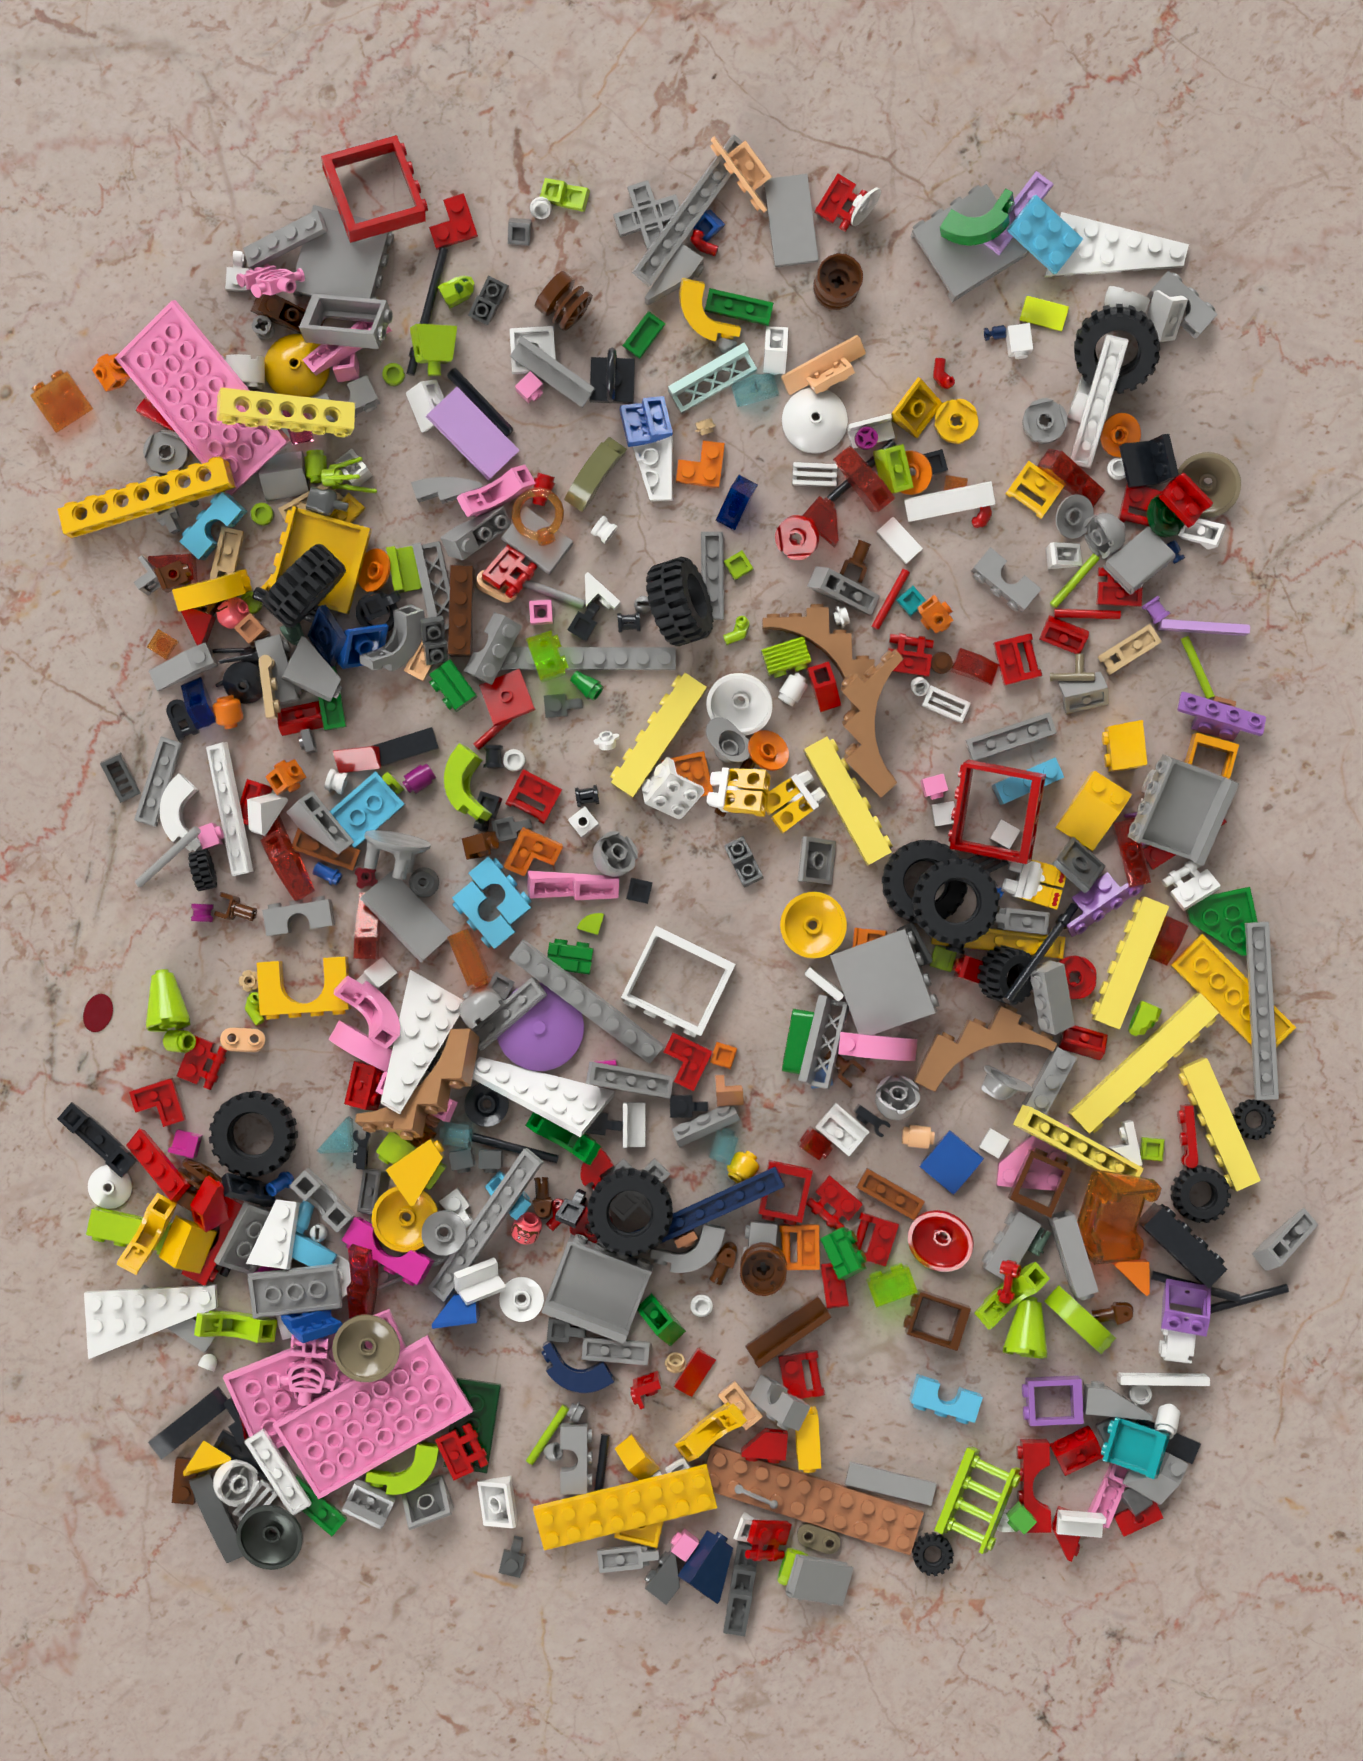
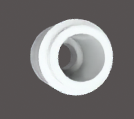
(793, 689)
(1167, 1419)

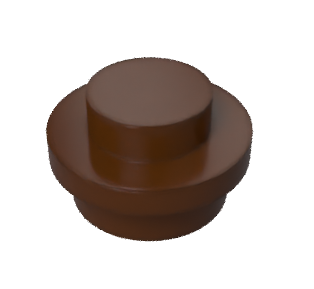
(941, 662)

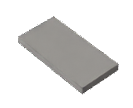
(791, 220)
(406, 916)
(295, 1290)

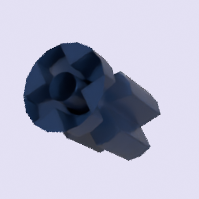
(997, 332)
(1173, 545)

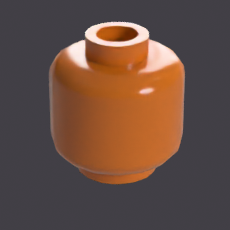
(228, 711)

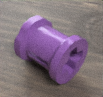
(1156, 610)

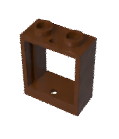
(1027, 1202)
(958, 1326)

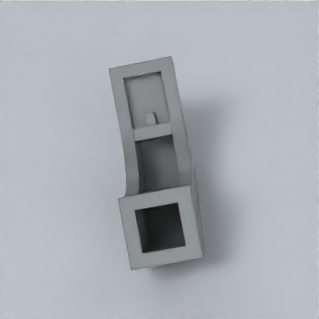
(401, 645)
(696, 1257)

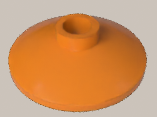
(1128, 430)
(923, 472)
(374, 570)
(768, 750)

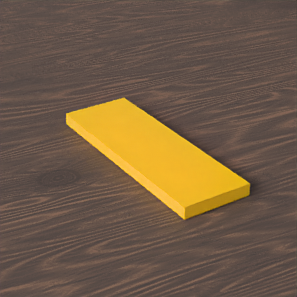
(1223, 987)

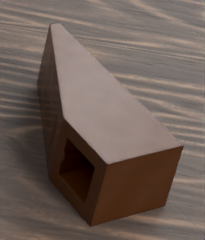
(279, 311)

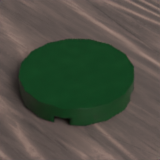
(1162, 519)

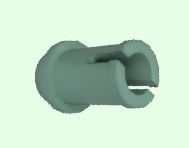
(1039, 1243)

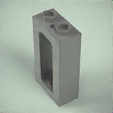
(345, 308)
(1073, 1254)

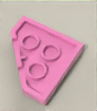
(1040, 1174)

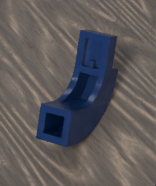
(576, 1380)

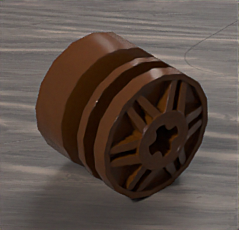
(839, 269)
(559, 298)
(194, 1174)
(751, 1274)

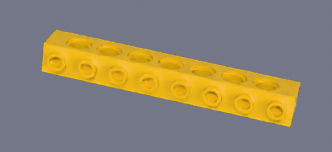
(220, 481)

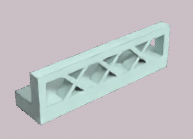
(709, 370)

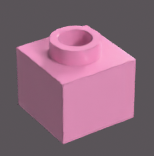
(347, 369)
(530, 388)
(535, 607)
(934, 786)
(210, 836)
(684, 1544)

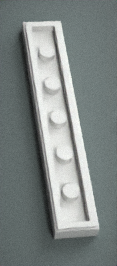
(1098, 400)
(229, 809)

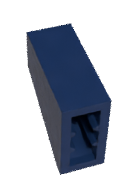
(708, 1565)

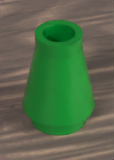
(588, 686)

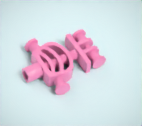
(269, 280)
(307, 1380)

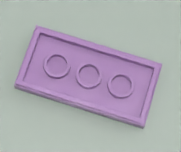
(472, 433)

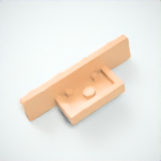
(746, 167)
(826, 368)

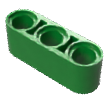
(797, 1040)

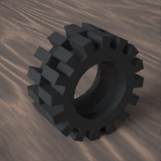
(202, 870)
(1266, 1114)
(932, 1567)

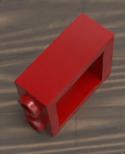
(793, 1170)

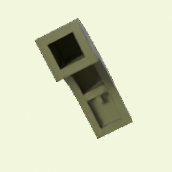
(593, 473)

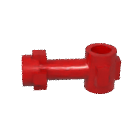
(1010, 1270)

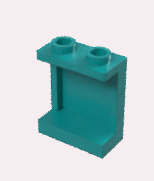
(1135, 1447)

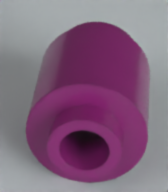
(418, 778)

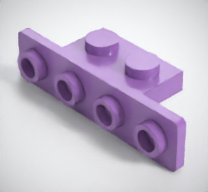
(1218, 718)
(1099, 901)

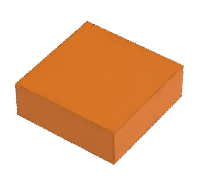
(723, 1055)

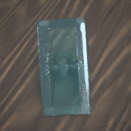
(754, 389)
(340, 1140)

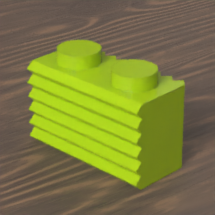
(786, 657)

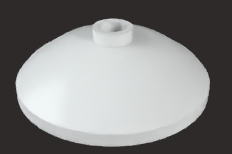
(807, 433)
(746, 715)

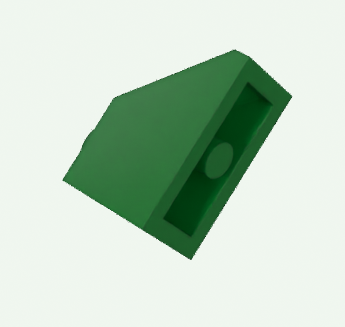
(660, 1320)

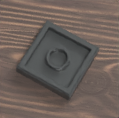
(1079, 865)

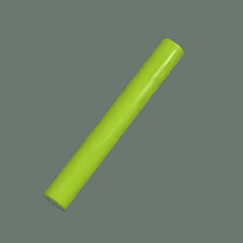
(1073, 582)
(1198, 669)
(547, 1434)

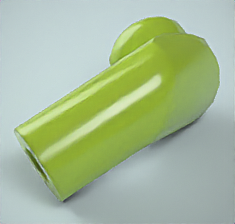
(739, 632)

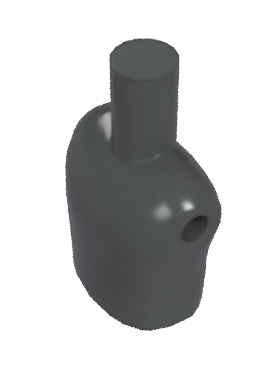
(324, 501)

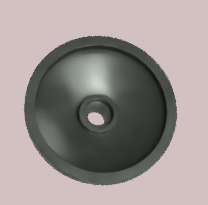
(267, 1548)

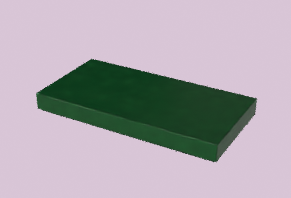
(484, 1401)

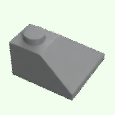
(1158, 1489)

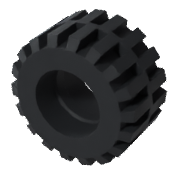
(994, 973)
(1218, 1197)

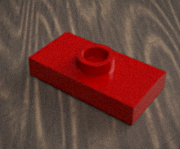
(834, 1289)
(1129, 1523)

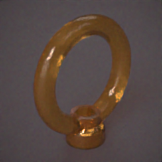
(544, 535)

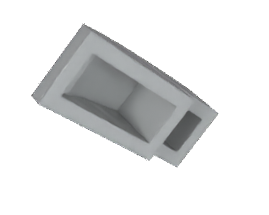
(445, 487)

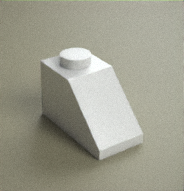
(775, 350)

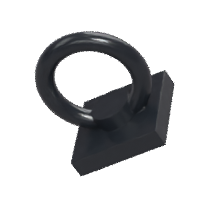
(612, 379)

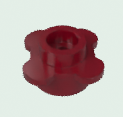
(362, 882)

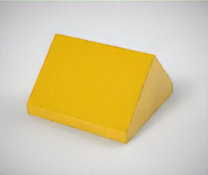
(916, 408)
(187, 1245)

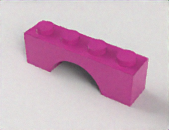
(412, 1266)

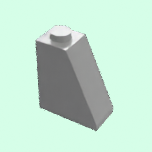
(312, 672)

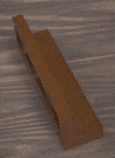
(788, 1331)

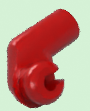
(701, 245)
(940, 376)
(982, 517)
(552, 1224)

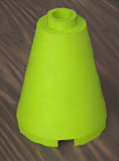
(165, 1004)
(1027, 1331)

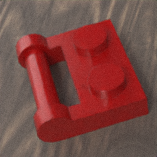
(1138, 499)
(1010, 659)
(536, 789)
(881, 1238)
(793, 1374)

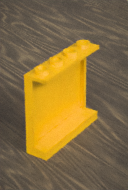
(343, 539)

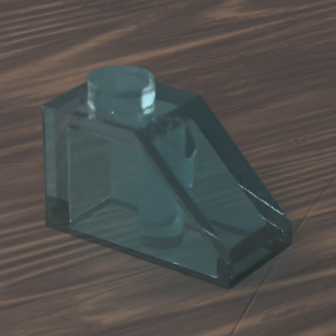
(457, 1133)
(723, 1146)

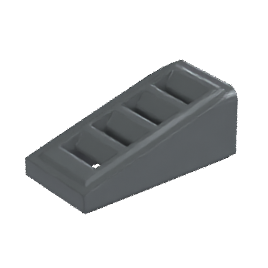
(127, 774)

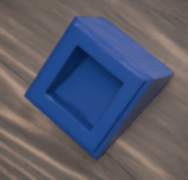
(709, 224)

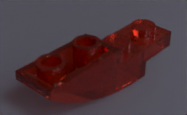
(286, 861)
(364, 1281)

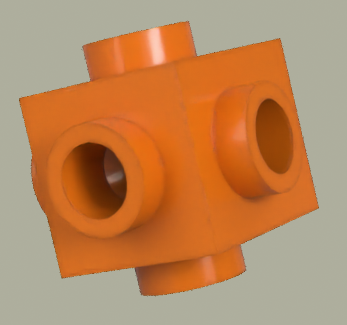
(110, 372)
(935, 614)
(286, 777)

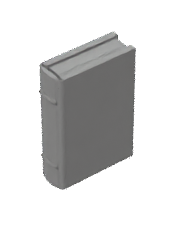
(546, 556)
(1139, 560)
(819, 1580)

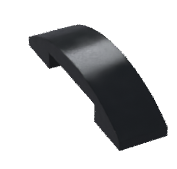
(98, 1138)
(189, 1423)

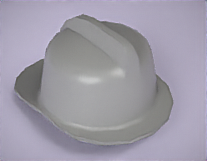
(727, 740)
(1002, 1085)

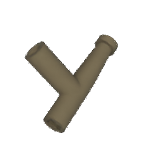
(1078, 675)

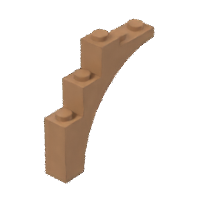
(816, 630)
(864, 694)
(1003, 1028)
(432, 1096)

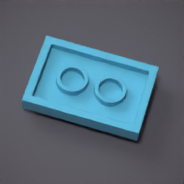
(1044, 234)
(367, 808)

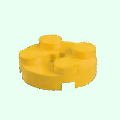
(954, 408)

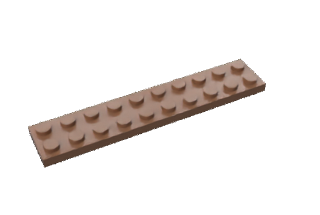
(815, 1500)

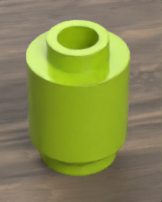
(314, 464)
(179, 1041)

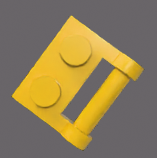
(1040, 484)

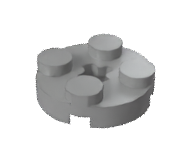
(1037, 431)
(160, 441)

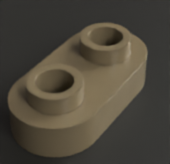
(819, 1538)

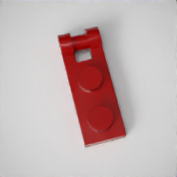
(1188, 1136)

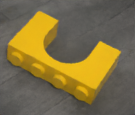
(276, 1001)

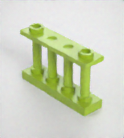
(955, 1501)

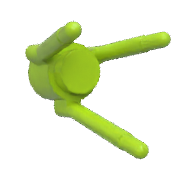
(334, 477)

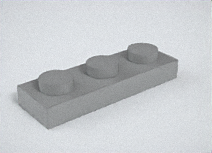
(705, 1124)
(613, 1351)

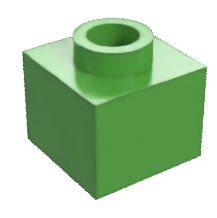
(1020, 1518)

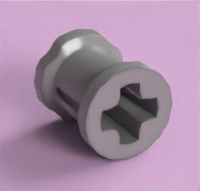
(256, 326)

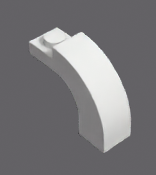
(172, 808)

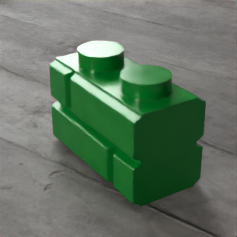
(452, 685)
(571, 957)
(844, 1253)

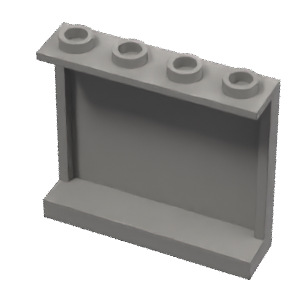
(959, 265)
(342, 267)
(1183, 809)
(885, 982)
(597, 1288)

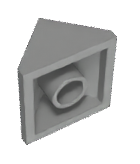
(284, 476)
(816, 860)
(427, 1503)

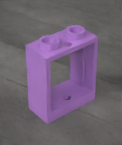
(1198, 1297)
(1075, 1399)

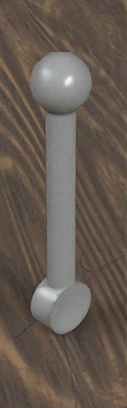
(739, 1489)

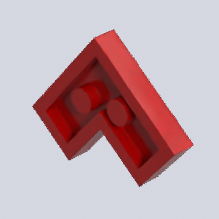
(458, 228)
(693, 1058)
(162, 1095)

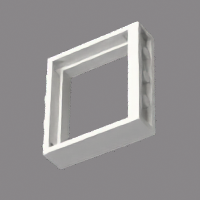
(669, 1018)

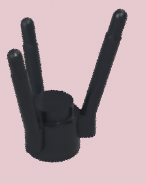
(246, 654)

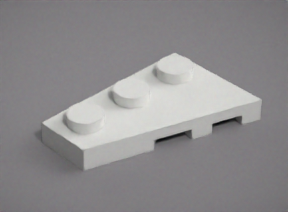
(657, 468)
(277, 1237)

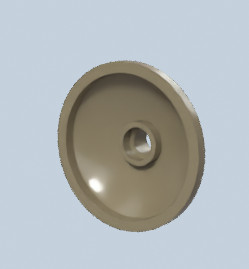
(1225, 480)
(355, 1358)

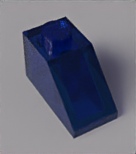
(736, 502)
(198, 703)

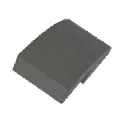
(488, 300)
(434, 640)
(743, 861)

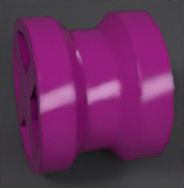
(867, 434)
(202, 912)

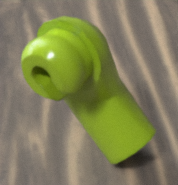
(252, 1008)

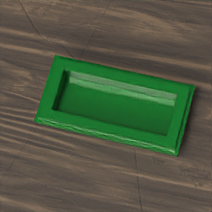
(644, 334)

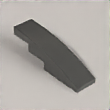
(216, 1516)
(740, 1592)

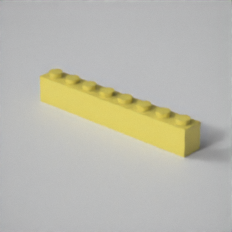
(1143, 1063)

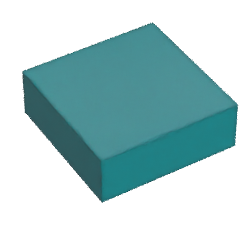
(911, 600)

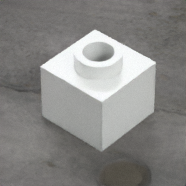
(591, 821)

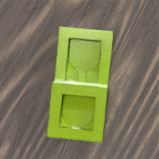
(565, 195)

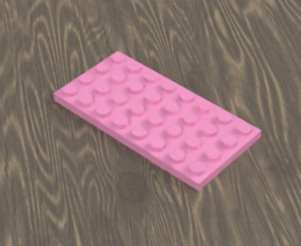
(182, 380)
(256, 1388)
(372, 1421)

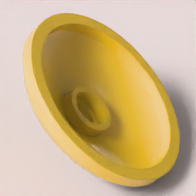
(288, 379)
(829, 930)
(391, 1226)

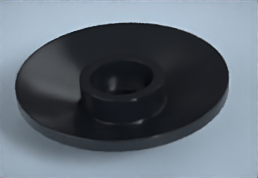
(243, 672)
(478, 1113)

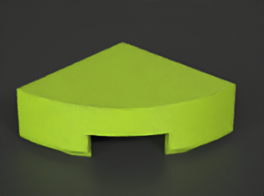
(393, 783)
(591, 923)

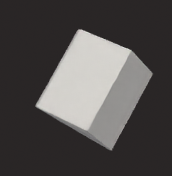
(498, 1502)

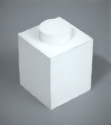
(1019, 340)

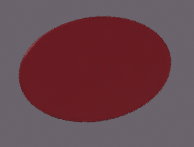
(97, 1012)

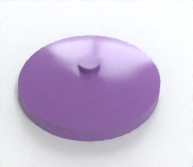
(544, 1035)

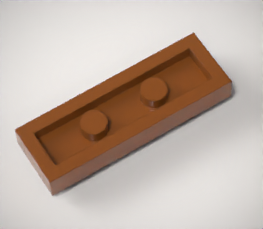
(310, 846)
(890, 1194)

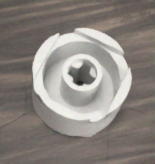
(248, 370)
(1177, 1346)

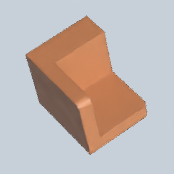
(251, 629)
(728, 1094)

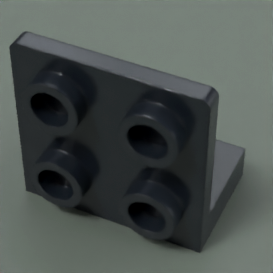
(1149, 461)

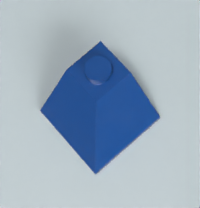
(359, 642)
(457, 1313)

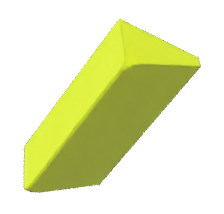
(1044, 313)

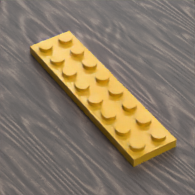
(625, 1507)

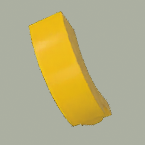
(691, 306)
(212, 590)
(148, 1234)
(709, 1430)

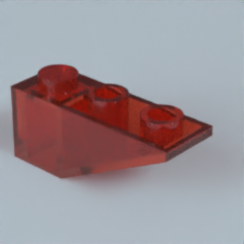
(1069, 474)
(864, 480)
(1131, 855)
(366, 933)

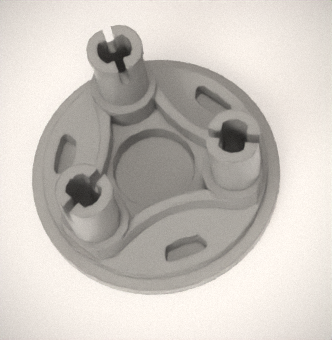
(401, 845)

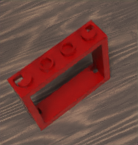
(383, 223)
(1032, 816)

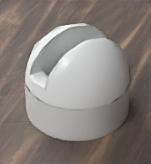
(919, 689)
(323, 1232)
(208, 1362)

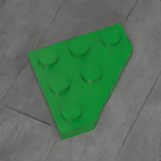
(1225, 917)

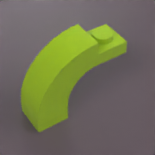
(457, 782)
(1028, 1283)
(1080, 1319)
(235, 1325)
(410, 1478)

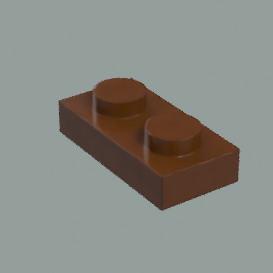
(182, 1490)

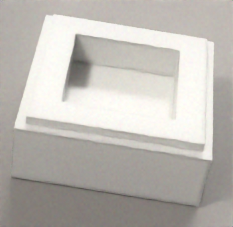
(942, 813)
(1004, 834)
(994, 1143)

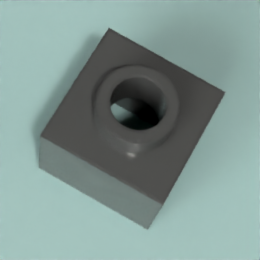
(462, 1160)
(490, 1160)

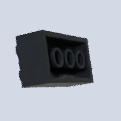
(1181, 1245)

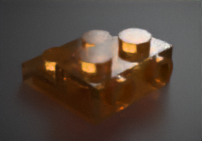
(60, 400)

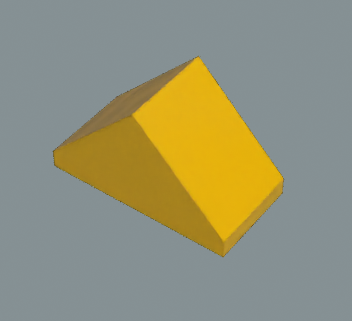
(636, 1458)
(205, 1459)

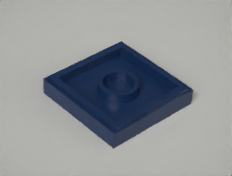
(327, 635)

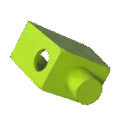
(433, 345)

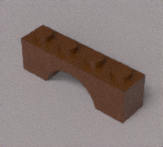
(460, 611)

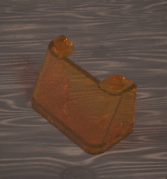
(1112, 1215)

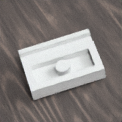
(842, 1129)

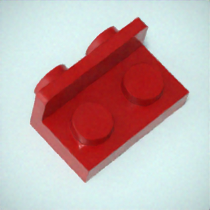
(1185, 499)
(363, 1086)
(645, 1385)
(1076, 1450)

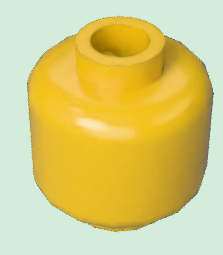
(742, 1166)

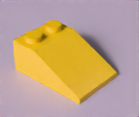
(1125, 746)
(1093, 810)

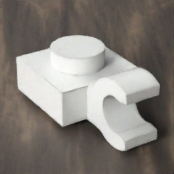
(231, 273)
(457, 1203)

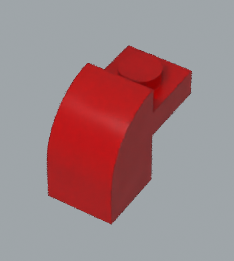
(593, 1172)

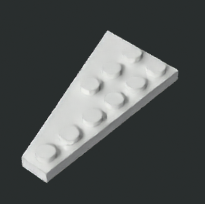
(1118, 249)
(424, 1025)
(558, 1099)
(131, 1314)

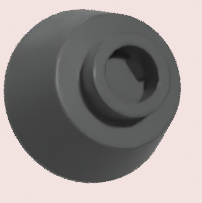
(430, 884)

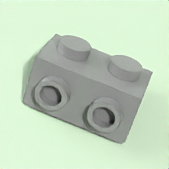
(368, 1504)

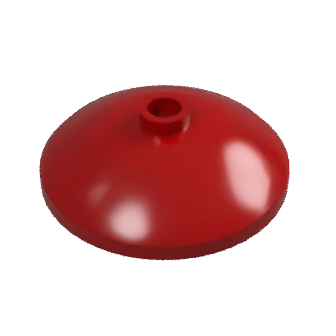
(935, 1249)

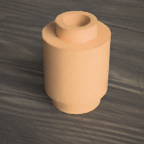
(918, 1136)

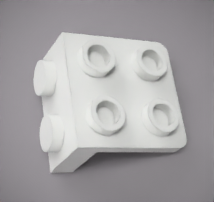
(670, 791)

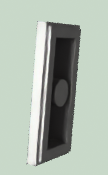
(373, 1185)

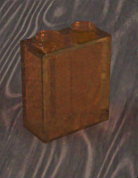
(469, 958)

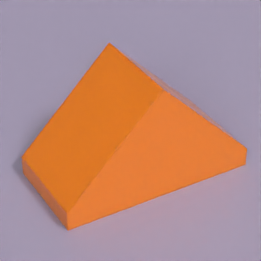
(1137, 1273)

